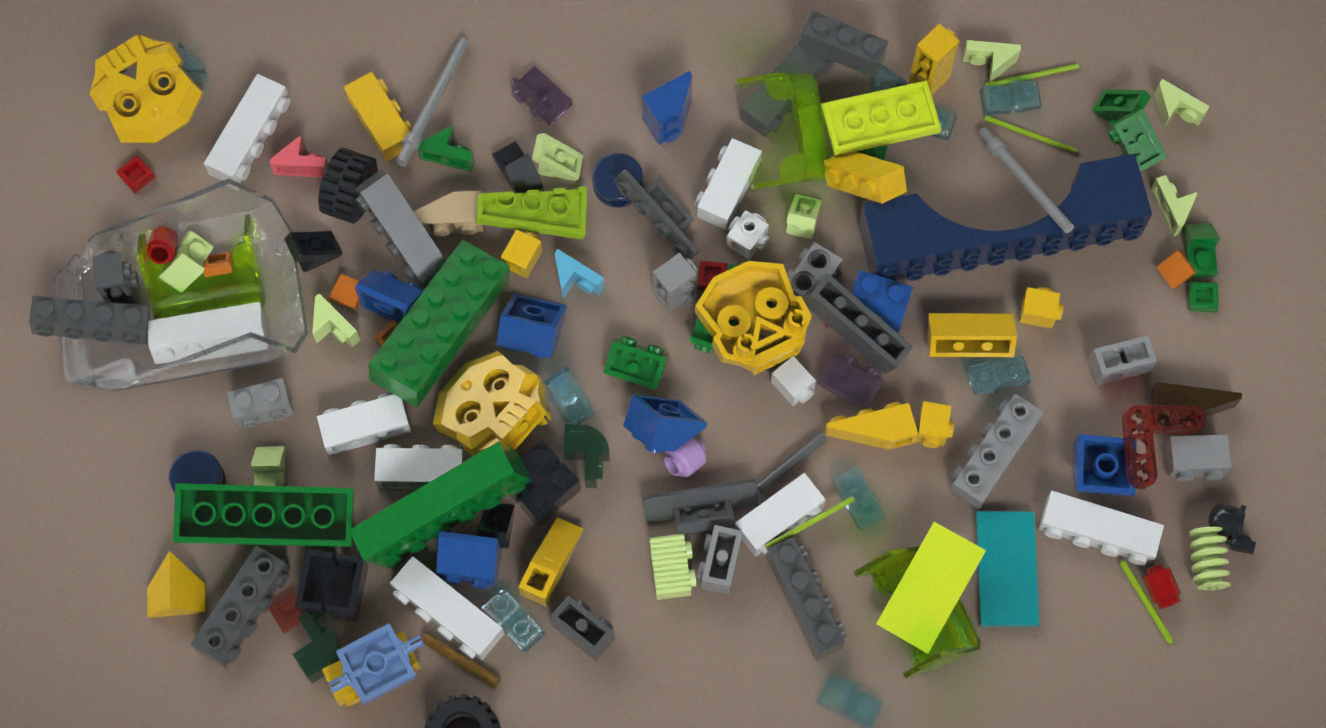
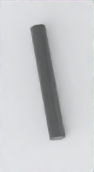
(791, 462)

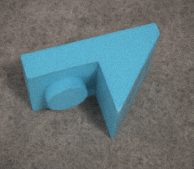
(573, 271)

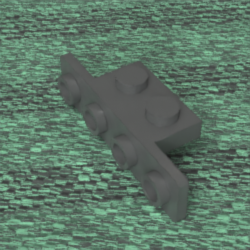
(661, 210)
(701, 507)

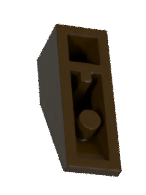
(1209, 400)

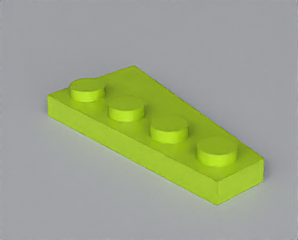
(546, 212)

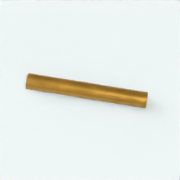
(461, 660)

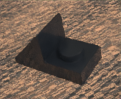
(517, 168)
(312, 248)
(498, 524)

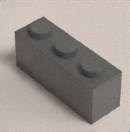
(844, 44)

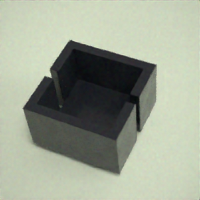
(550, 486)
(331, 587)

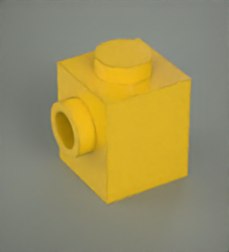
(522, 253)
(1041, 307)
(934, 424)

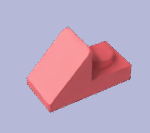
(292, 162)

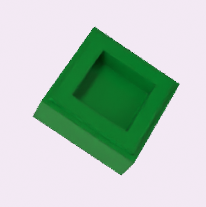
(1202, 296)

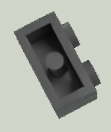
(115, 278)
(583, 628)

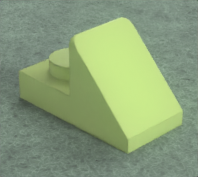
(998, 55)
(1174, 100)
(556, 158)
(1174, 209)
(803, 216)
(186, 262)
(329, 320)
(269, 466)

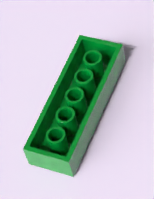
(439, 323)
(440, 505)
(263, 515)

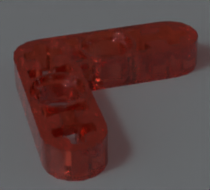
(1151, 426)

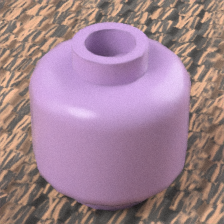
(686, 458)

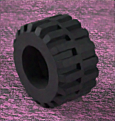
(341, 176)
(462, 708)

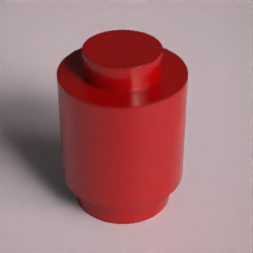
(162, 245)
(1162, 586)

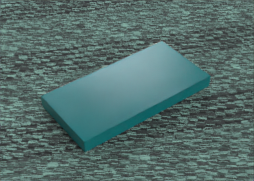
(1007, 569)

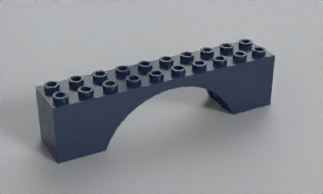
(913, 240)

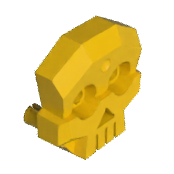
(156, 109)
(743, 297)
(500, 414)

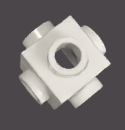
(747, 234)

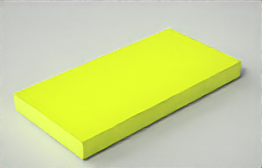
(880, 118)
(931, 587)

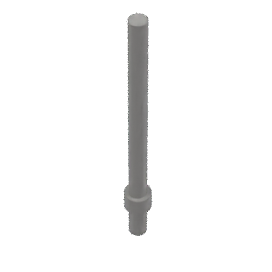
(413, 139)
(998, 149)

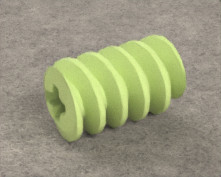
(1208, 559)

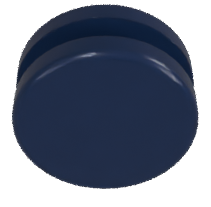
(606, 171)
(196, 468)

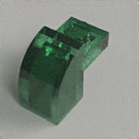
(587, 444)
(320, 651)

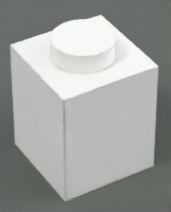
(793, 382)

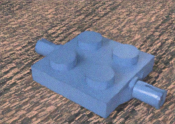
(376, 664)

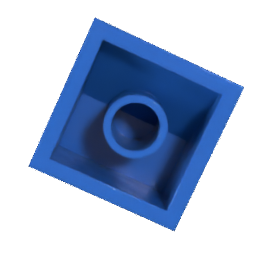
(667, 108)
(387, 295)
(883, 297)
(531, 325)
(662, 422)
(1101, 465)
(468, 559)

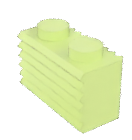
(671, 567)

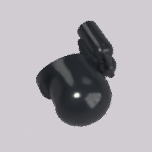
(1231, 521)

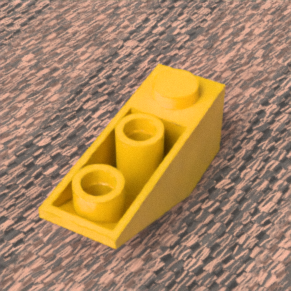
(881, 428)
(550, 562)

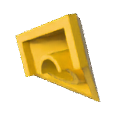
(175, 590)

